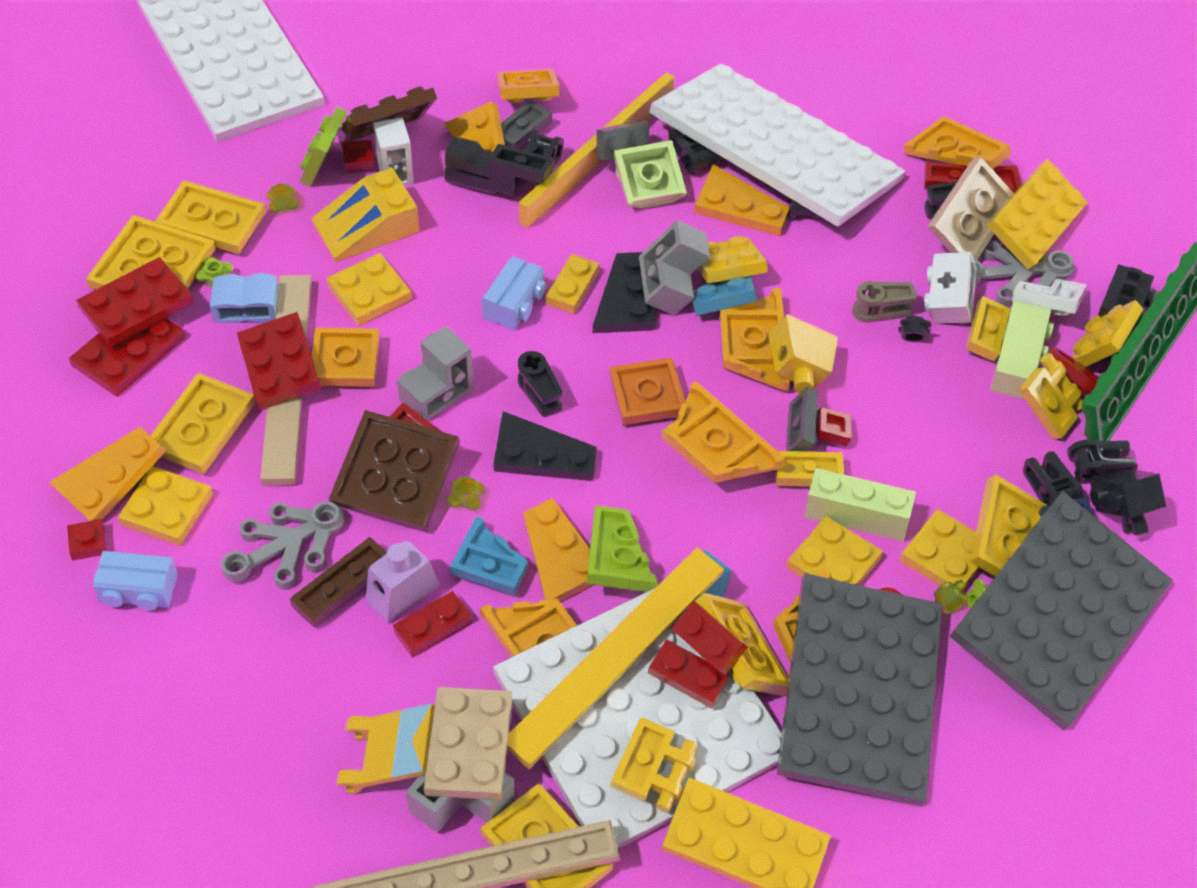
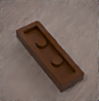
(337, 583)

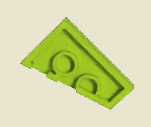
(616, 552)

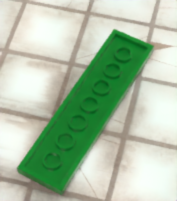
(1142, 352)

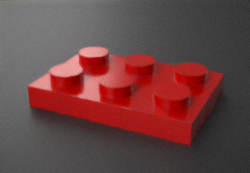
(135, 301)
(128, 360)
(278, 361)

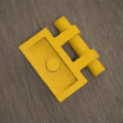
(1052, 396)
(643, 759)

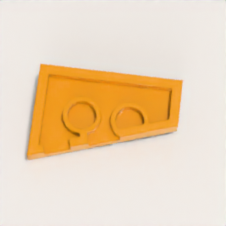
(956, 144)
(740, 203)
(109, 474)
(557, 551)

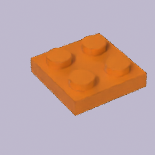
(646, 390)

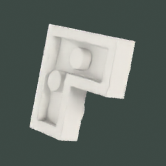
(1062, 297)

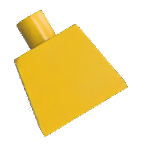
(802, 352)

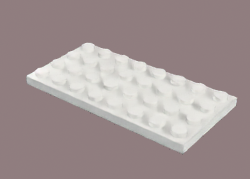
(232, 62)
(778, 143)

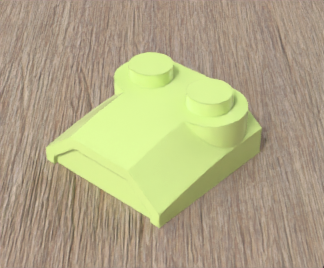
(650, 174)

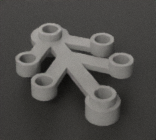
(1053, 265)
(286, 540)

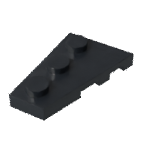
(623, 299)
(540, 451)

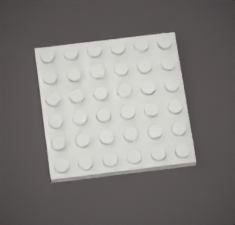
(732, 738)

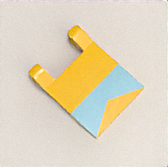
(394, 748)

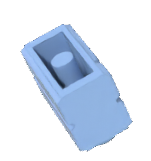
(513, 293)
(135, 580)

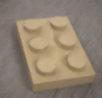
(968, 209)
(468, 743)

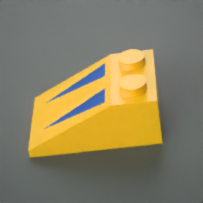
(367, 216)

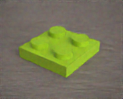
(321, 145)

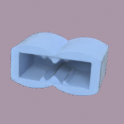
(244, 298)

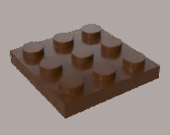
(411, 108)
(394, 470)

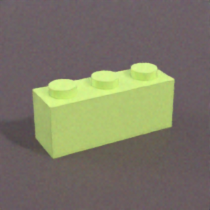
(1021, 347)
(860, 504)

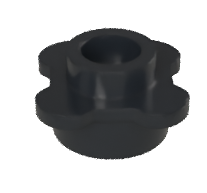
(914, 329)

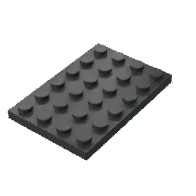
(1061, 610)
(861, 690)

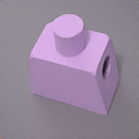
(399, 580)

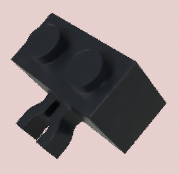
(1126, 286)
(1128, 495)

